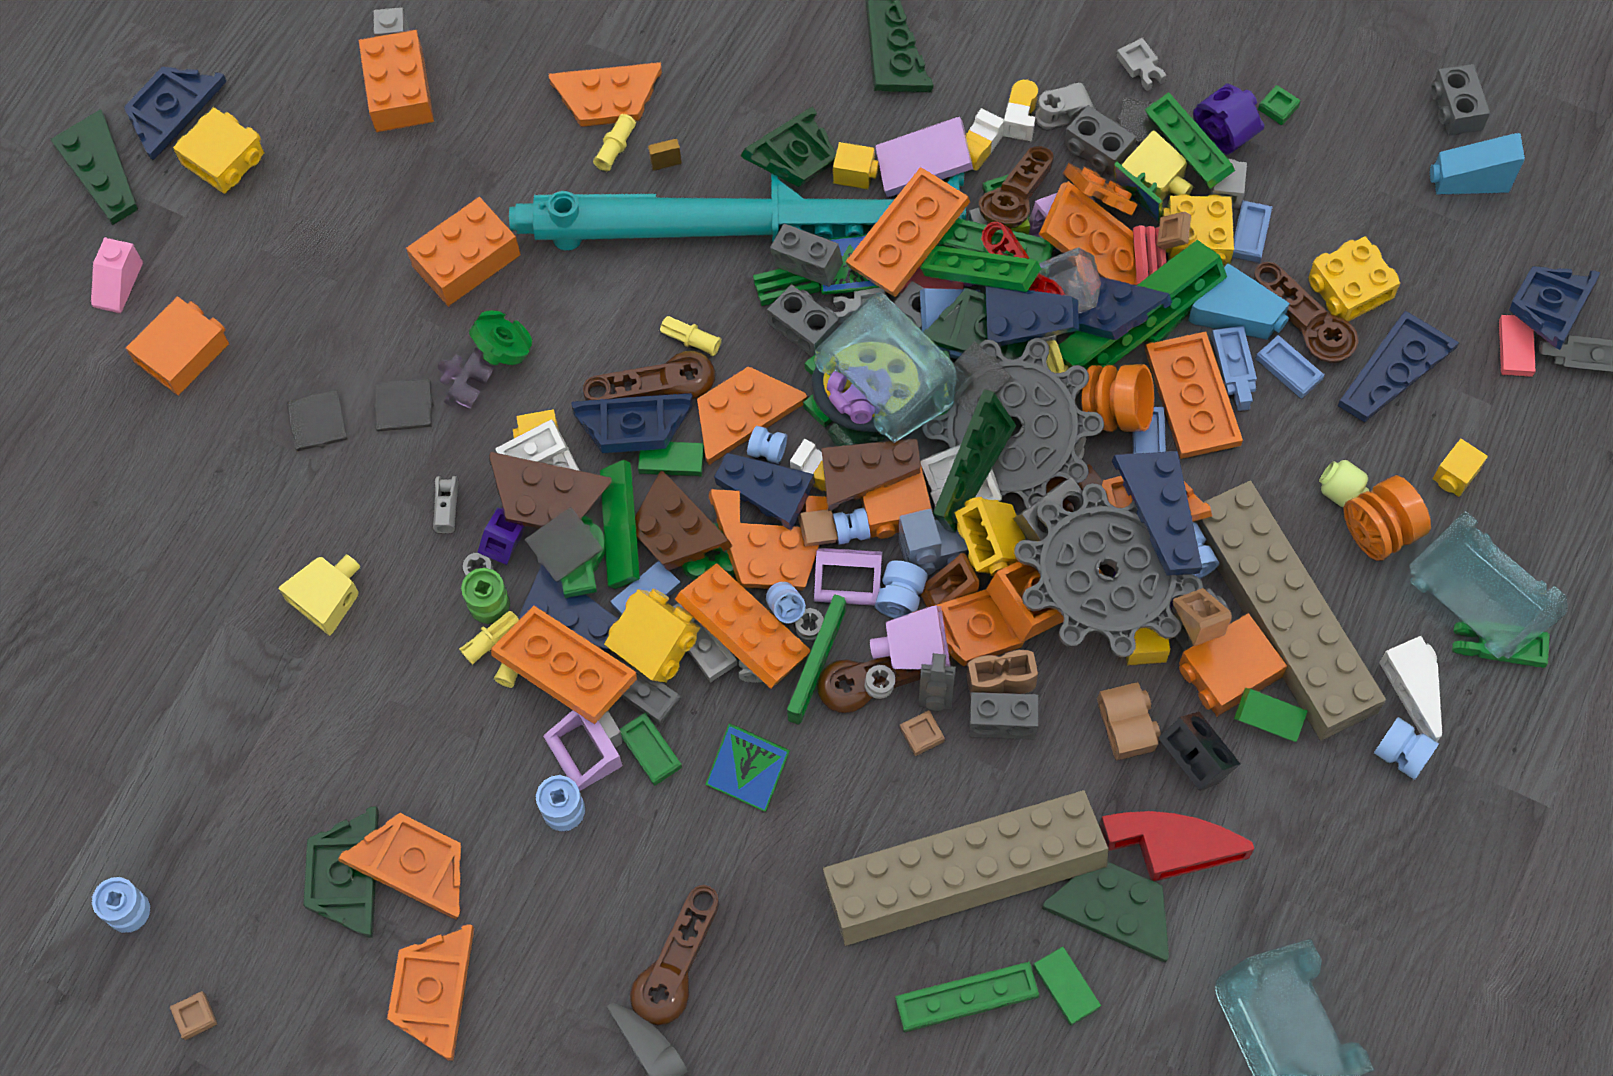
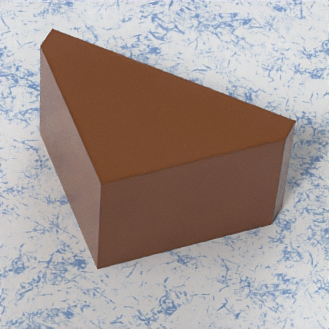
(951, 582)

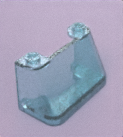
(890, 366)
(1486, 588)
(1282, 1019)

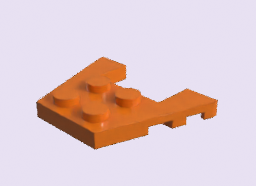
(765, 552)

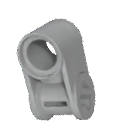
(1064, 104)

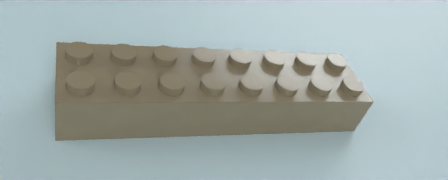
(1290, 611)
(965, 867)

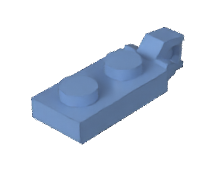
(1235, 364)

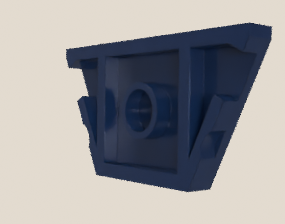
(169, 105)
(1552, 301)
(1120, 308)
(632, 421)

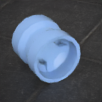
(767, 444)
(858, 522)
(789, 608)

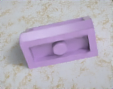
(847, 557)
(611, 759)

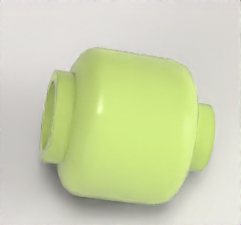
(1343, 482)

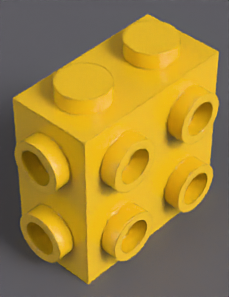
(219, 149)
(1209, 223)
(1353, 279)
(989, 533)
(653, 634)

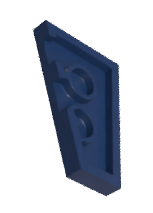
(1028, 315)
(770, 487)
(577, 612)

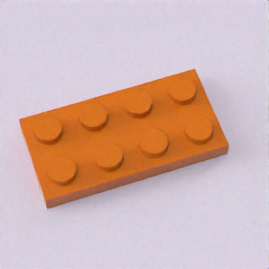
(1082, 223)
(908, 231)
(1193, 395)
(743, 625)
(564, 664)

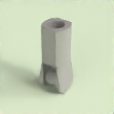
(445, 505)

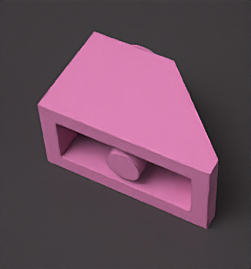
(114, 274)

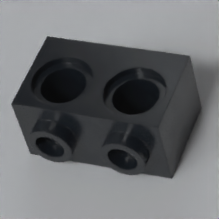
(1199, 750)

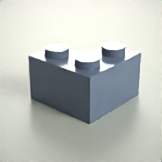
(927, 542)

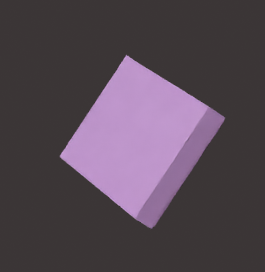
(938, 149)

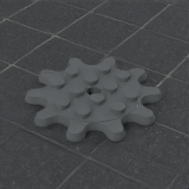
(1048, 420)
(1089, 600)

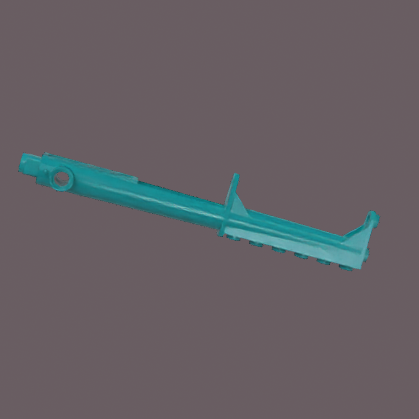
(580, 217)

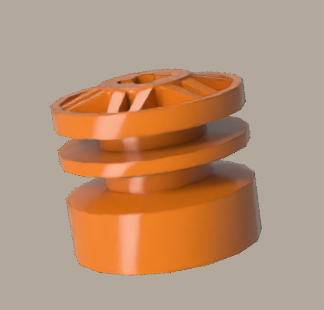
(1120, 396)
(1387, 517)

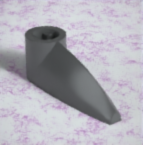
(648, 1043)

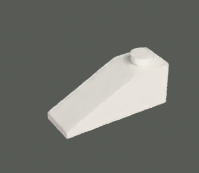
(1415, 677)

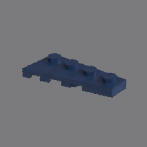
(1397, 363)
(1163, 506)

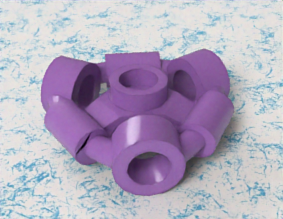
(850, 402)

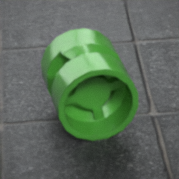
(485, 595)

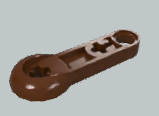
(1011, 201)
(1311, 318)
(658, 379)
(855, 673)
(673, 964)

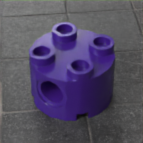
(1229, 117)

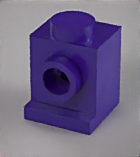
(500, 538)

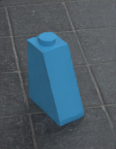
(1479, 167)
(1241, 303)

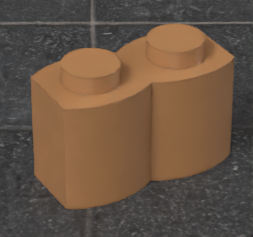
(1009, 674)
(1128, 721)

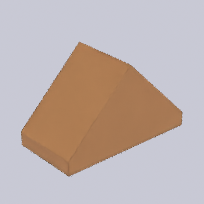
(1202, 616)

